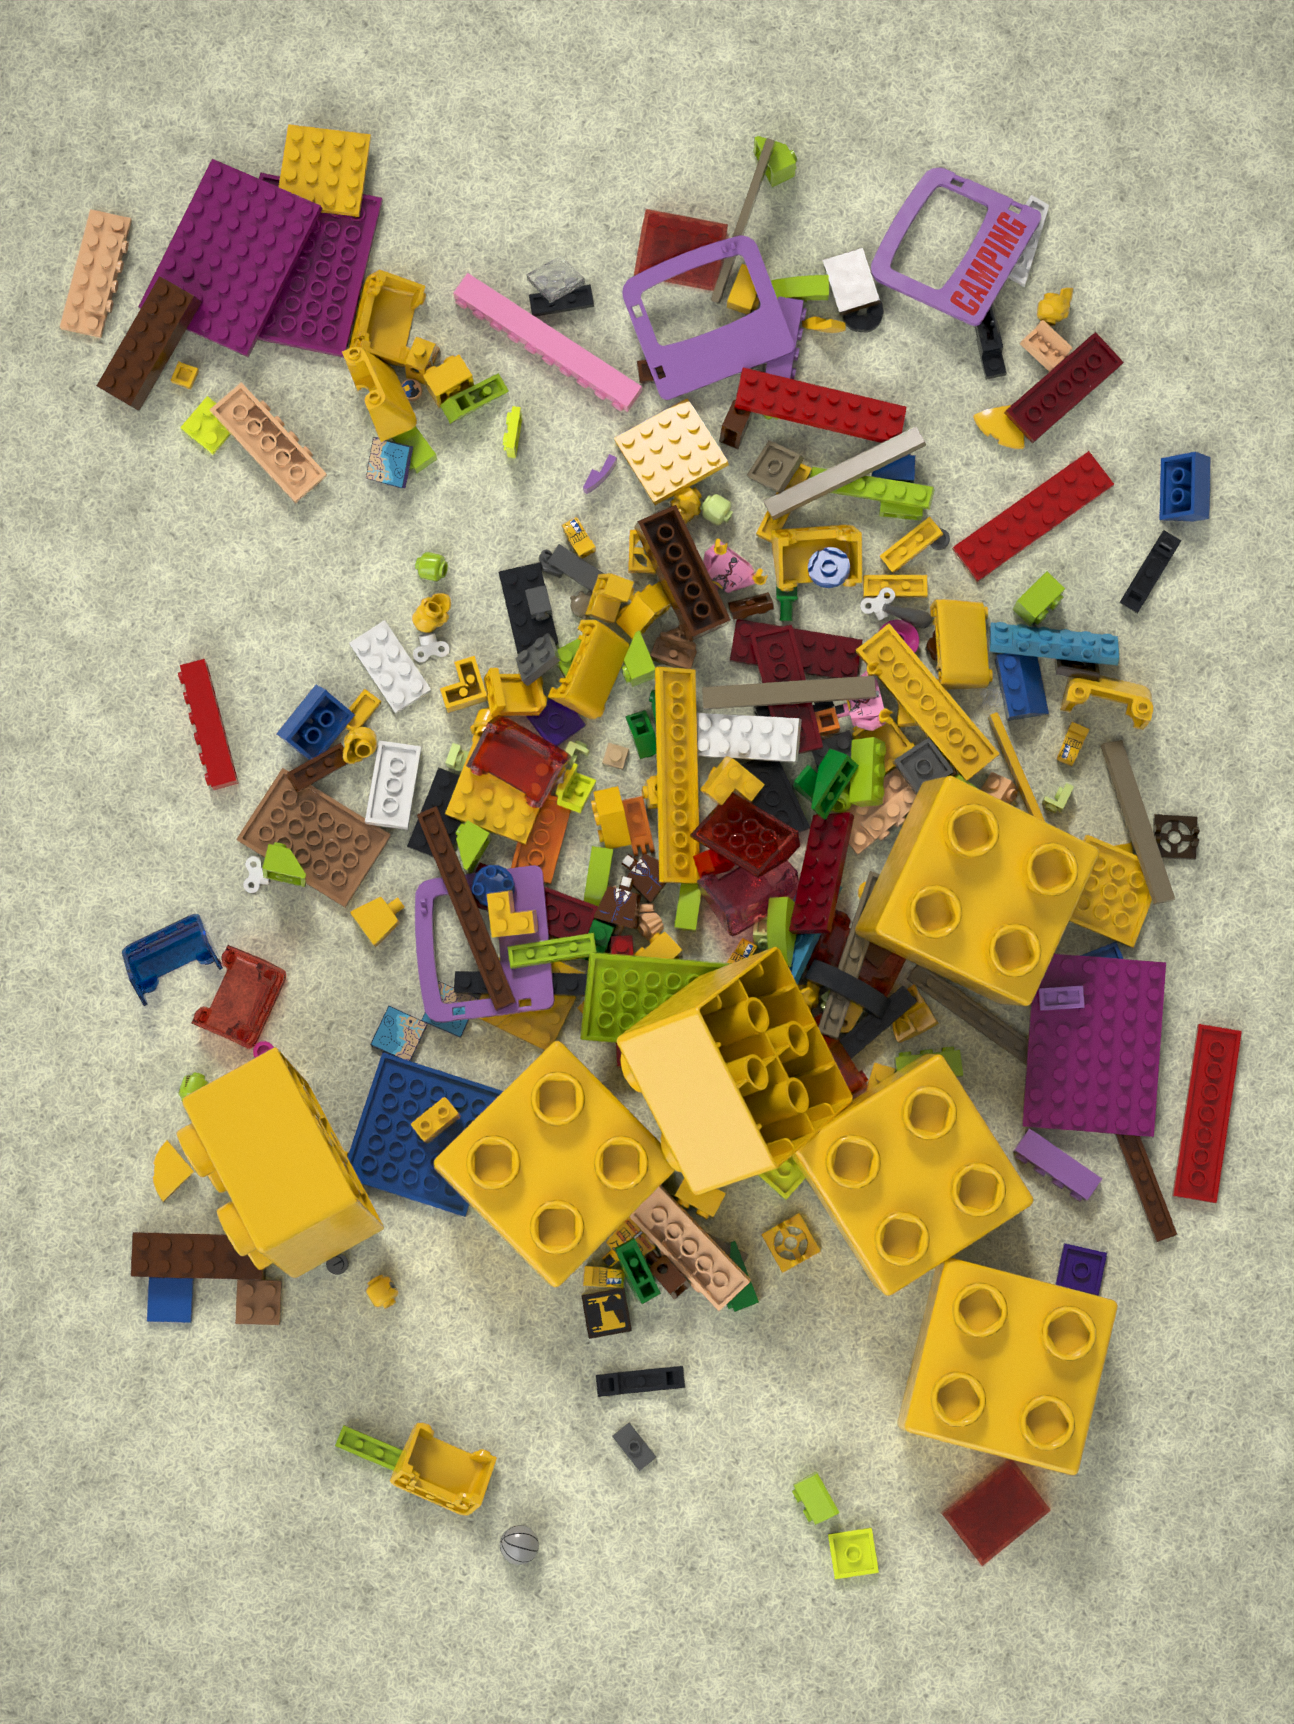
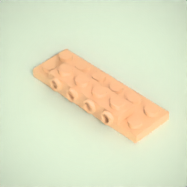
(96, 273)
(269, 442)
(875, 821)
(689, 1248)

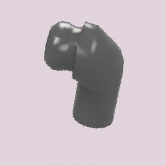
(543, 558)

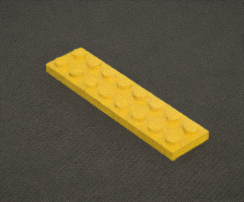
(928, 703)

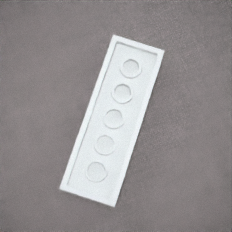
(748, 737)

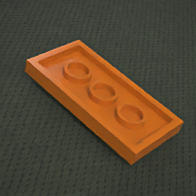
(544, 840)

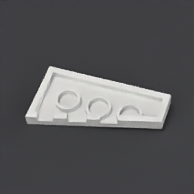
(1021, 270)

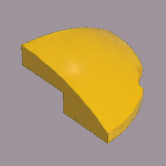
(1000, 427)
(915, 1020)
(169, 1171)

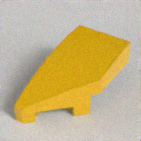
(823, 325)

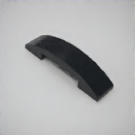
(1150, 571)
(848, 987)
(640, 1381)

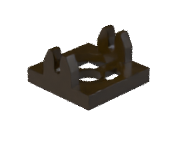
(1189, 821)

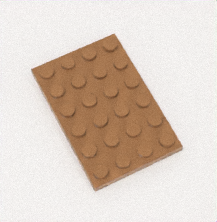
(322, 834)

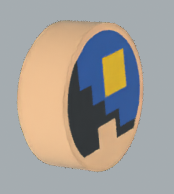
(412, 389)

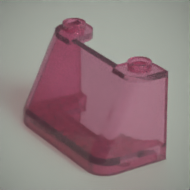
(742, 898)

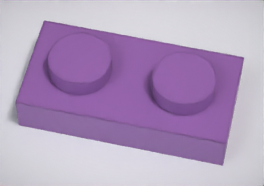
(1061, 998)

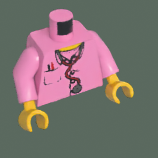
(729, 569)
(866, 713)

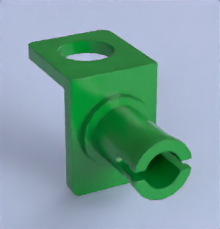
(786, 603)

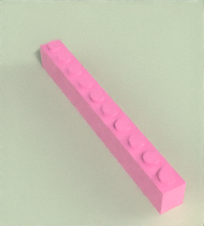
(547, 342)

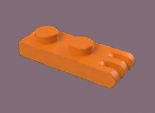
(638, 824)

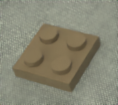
(775, 466)

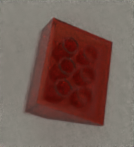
(671, 235)
(747, 836)
(995, 1511)

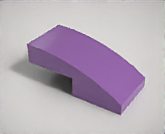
(596, 478)

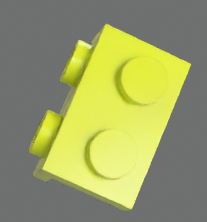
(574, 790)

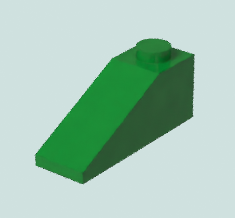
(831, 780)
(637, 1271)
(747, 1295)

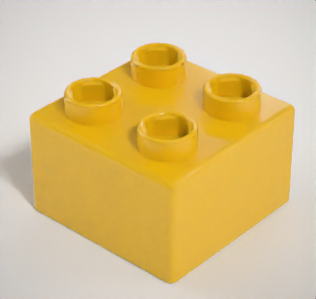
(977, 891)
(734, 1072)
(555, 1164)
(281, 1165)
(911, 1174)
(1007, 1365)

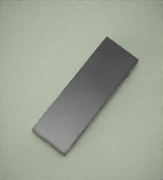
(574, 567)

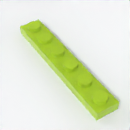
(886, 490)

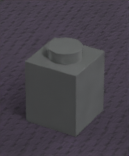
(539, 603)

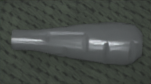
(913, 616)

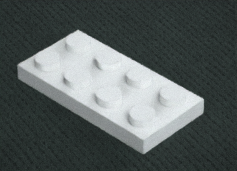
(390, 667)
(393, 785)

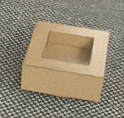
(615, 756)

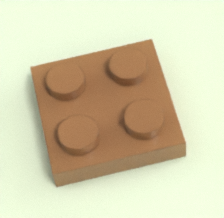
(258, 1302)

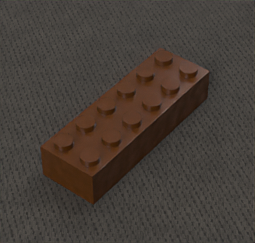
(149, 343)
(682, 573)
(190, 1257)

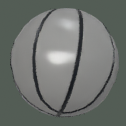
(519, 1545)

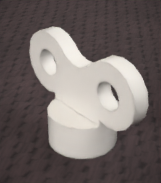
(877, 603)
(430, 647)
(255, 875)

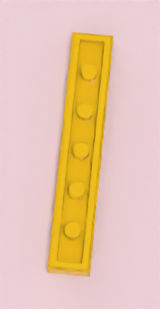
(1014, 766)

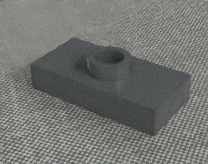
(634, 1446)

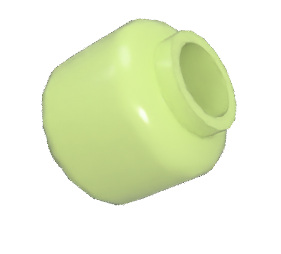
(716, 509)

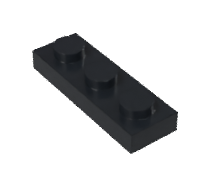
(575, 300)

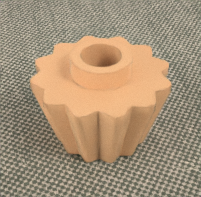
(649, 924)

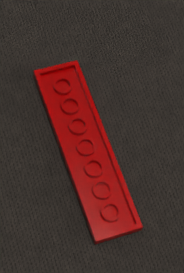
(819, 406)
(1033, 516)
(1207, 1113)

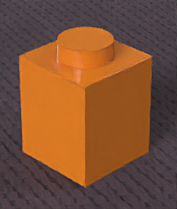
(827, 722)

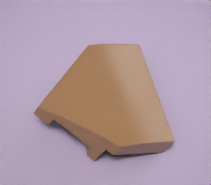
(674, 649)

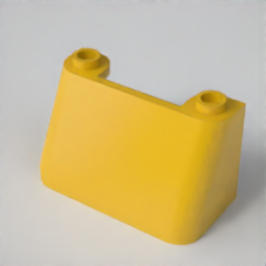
(386, 316)
(387, 399)
(795, 547)
(961, 644)
(592, 670)
(1136, 696)
(443, 1471)

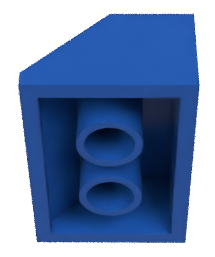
(1185, 487)
(1021, 686)
(315, 723)

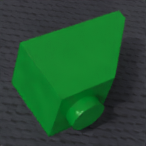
(642, 734)
(806, 783)
(602, 934)

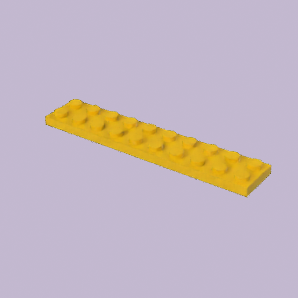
(677, 774)

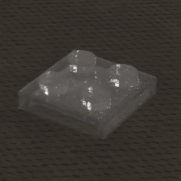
(555, 279)

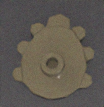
(580, 603)

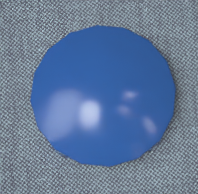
(491, 879)

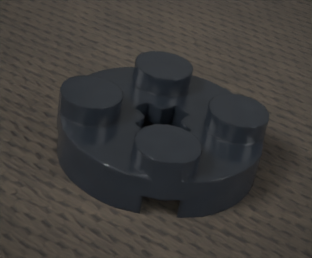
(864, 323)

